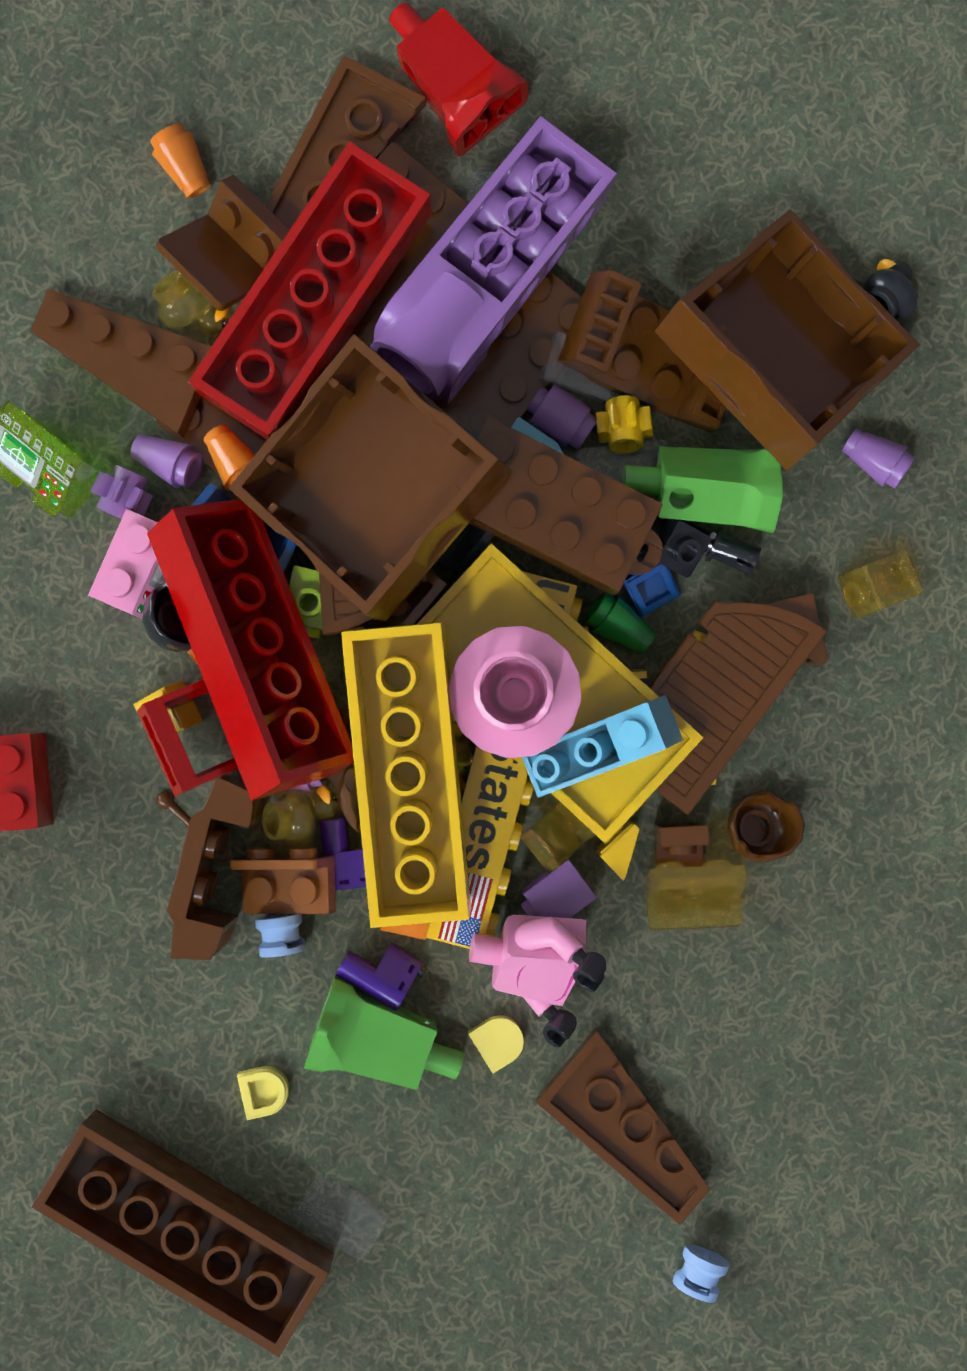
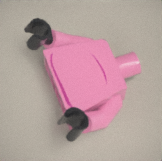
(541, 963)

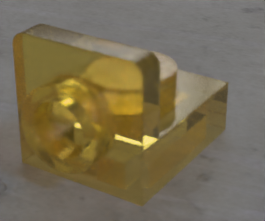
(879, 584)
(556, 836)

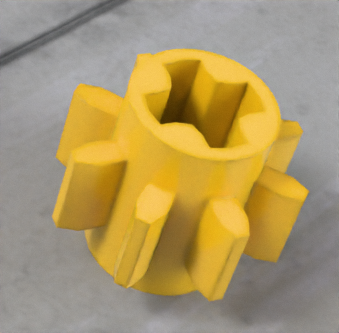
(624, 424)

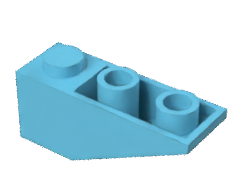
(604, 746)

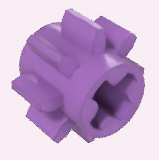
(121, 492)

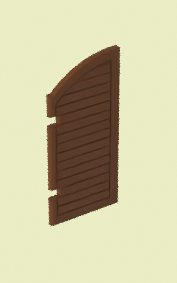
(729, 685)

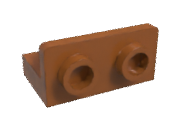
(287, 883)

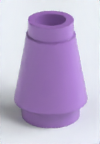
(879, 457)
(168, 459)

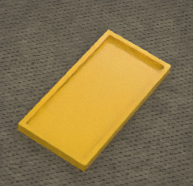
(500, 595)

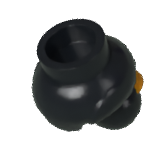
(894, 289)

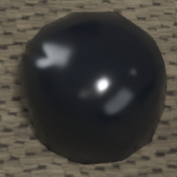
(163, 621)

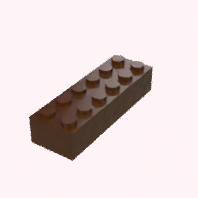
(185, 1232)

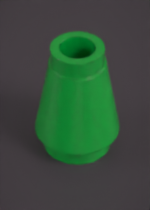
(619, 623)

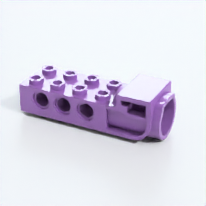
(491, 261)

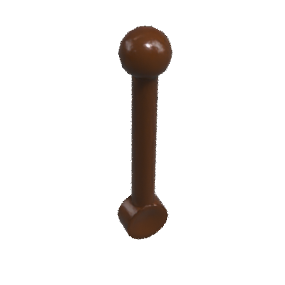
(166, 801)

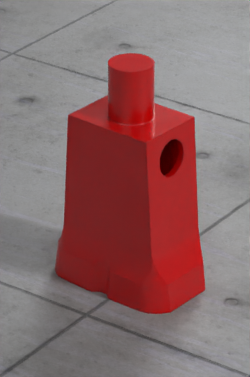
(456, 76)

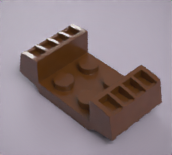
(618, 349)
(198, 929)

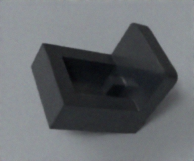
(681, 545)

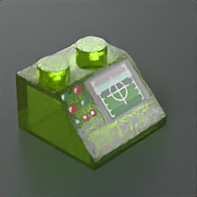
(43, 463)

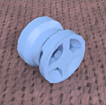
(280, 934)
(700, 1273)

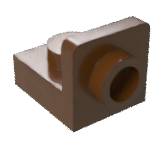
(681, 843)

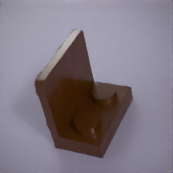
(227, 246)

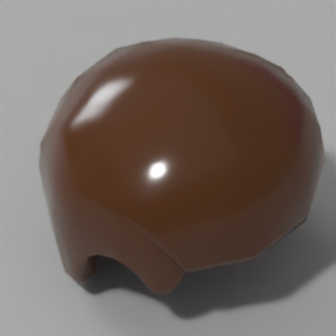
(782, 831)

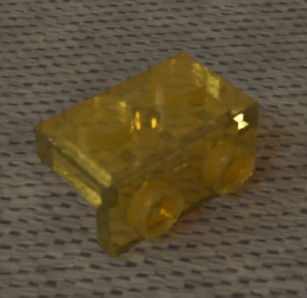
(694, 895)

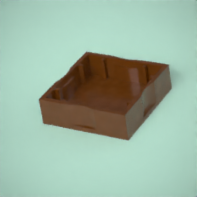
(786, 339)
(370, 480)

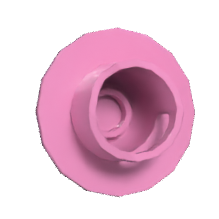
(514, 691)

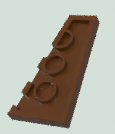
(354, 108)
(614, 1119)

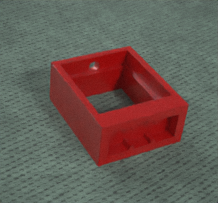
(168, 745)

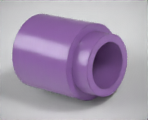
(561, 416)

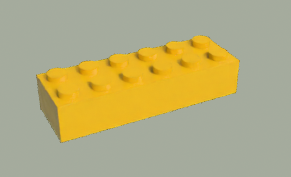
(406, 774)

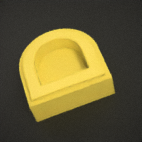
(498, 1041)
(263, 1091)

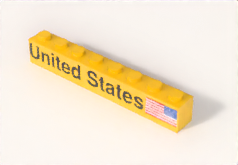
(489, 816)

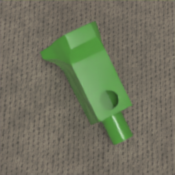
(713, 485)
(376, 1041)

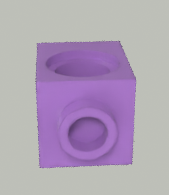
(557, 893)

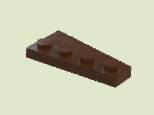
(126, 355)

